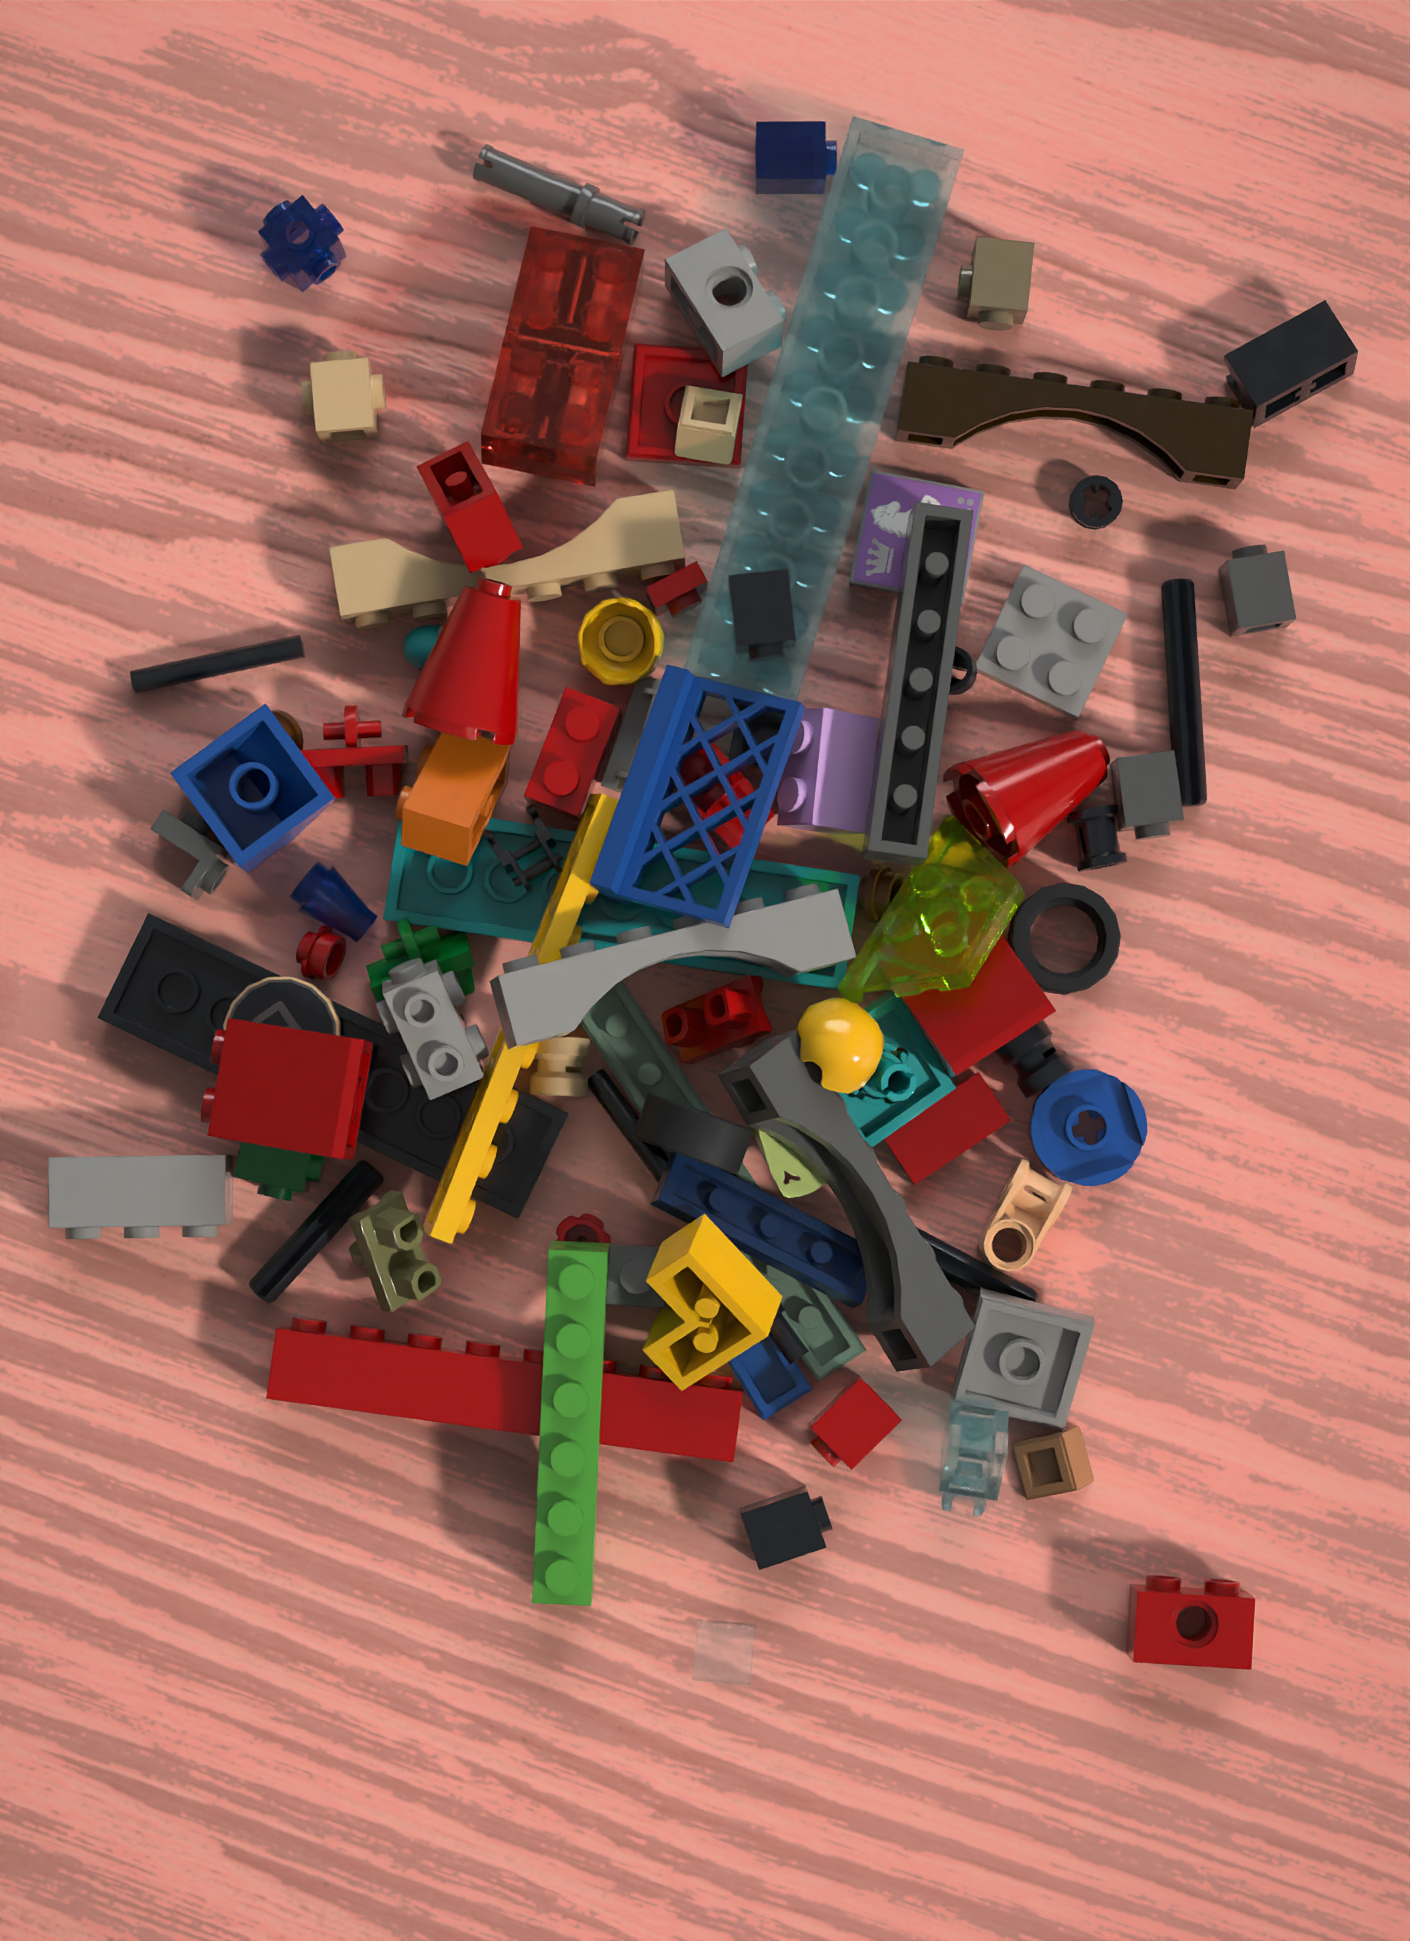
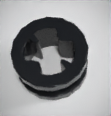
(1078, 501)

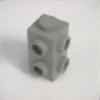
(425, 1012)

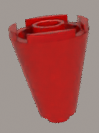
(473, 668)
(1025, 791)

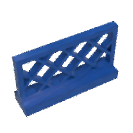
(650, 788)

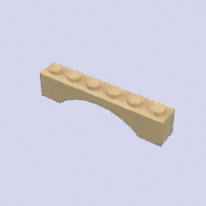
(628, 540)

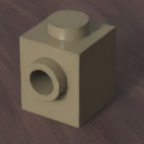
(997, 282)

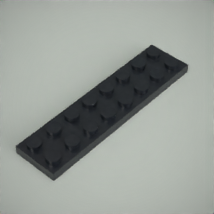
(180, 991)

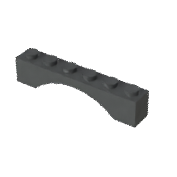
(908, 1295)

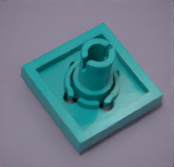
(909, 1082)

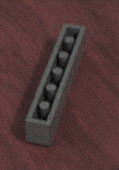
(917, 684)

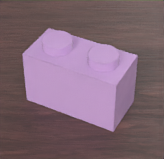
(829, 773)

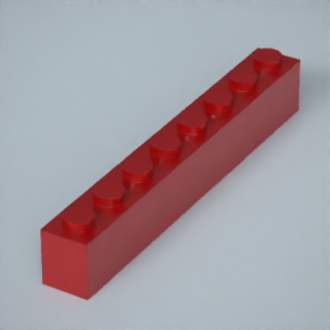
(493, 1390)

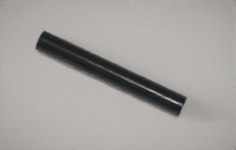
(217, 664)

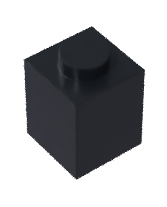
(762, 614)
(785, 1526)

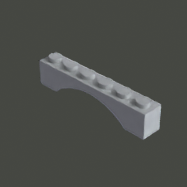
(786, 937)

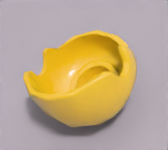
(620, 641)
(841, 1042)

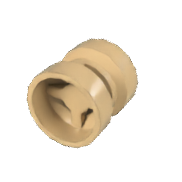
(561, 1067)

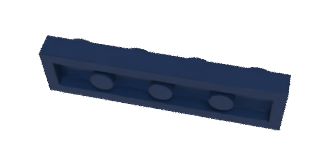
(764, 1227)

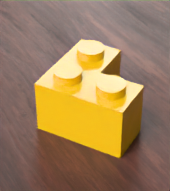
(713, 1302)

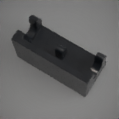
(1290, 363)

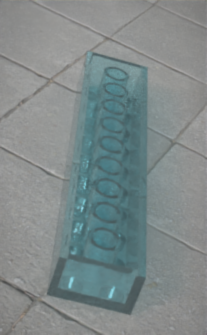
(829, 393)

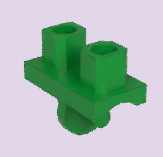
(450, 951)

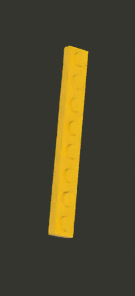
(494, 1097)

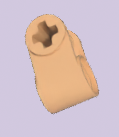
(1023, 1214)

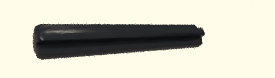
(1184, 689)

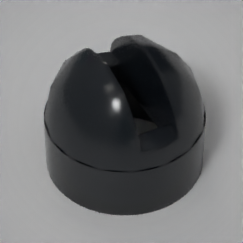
(965, 663)

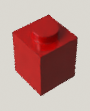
(852, 1424)

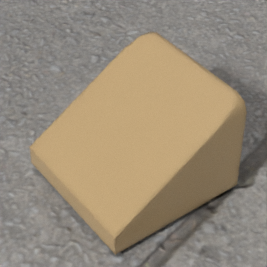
(708, 425)

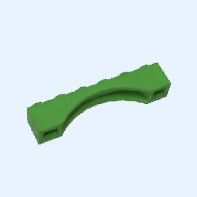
(570, 1423)

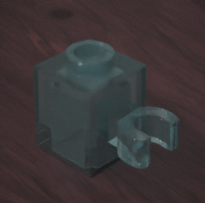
(973, 1455)

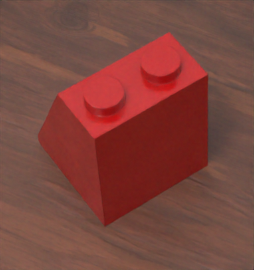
(980, 1019)
(287, 1088)

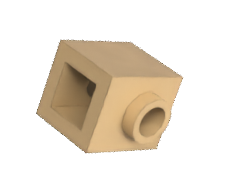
(344, 397)

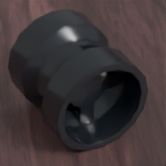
(1035, 1059)

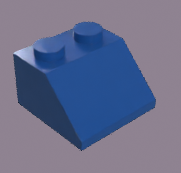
(254, 788)

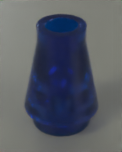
(332, 901)

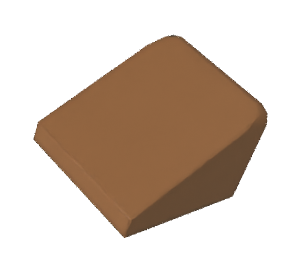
(1053, 1463)

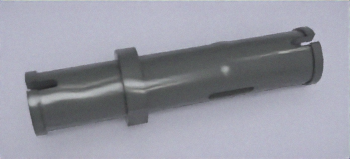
(578, 202)

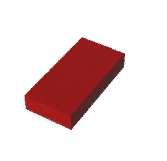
(947, 1129)

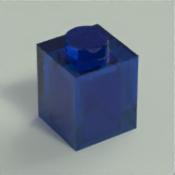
(793, 157)

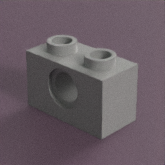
(727, 333)

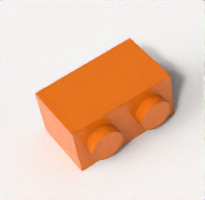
(453, 796)

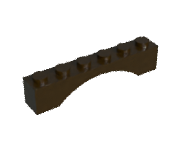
(1191, 439)

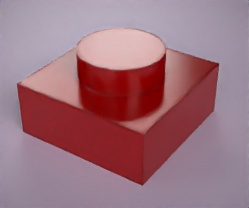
(678, 591)

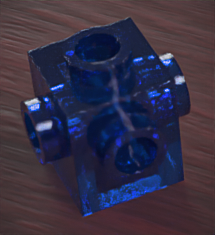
(303, 262)

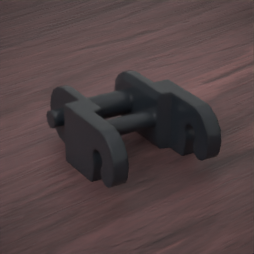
(543, 840)

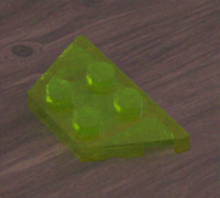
(938, 920)

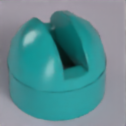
(420, 643)

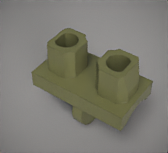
(391, 1251)

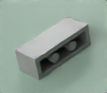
(140, 1194)

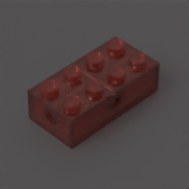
(562, 356)

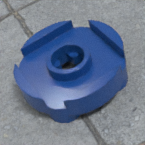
(1116, 1144)

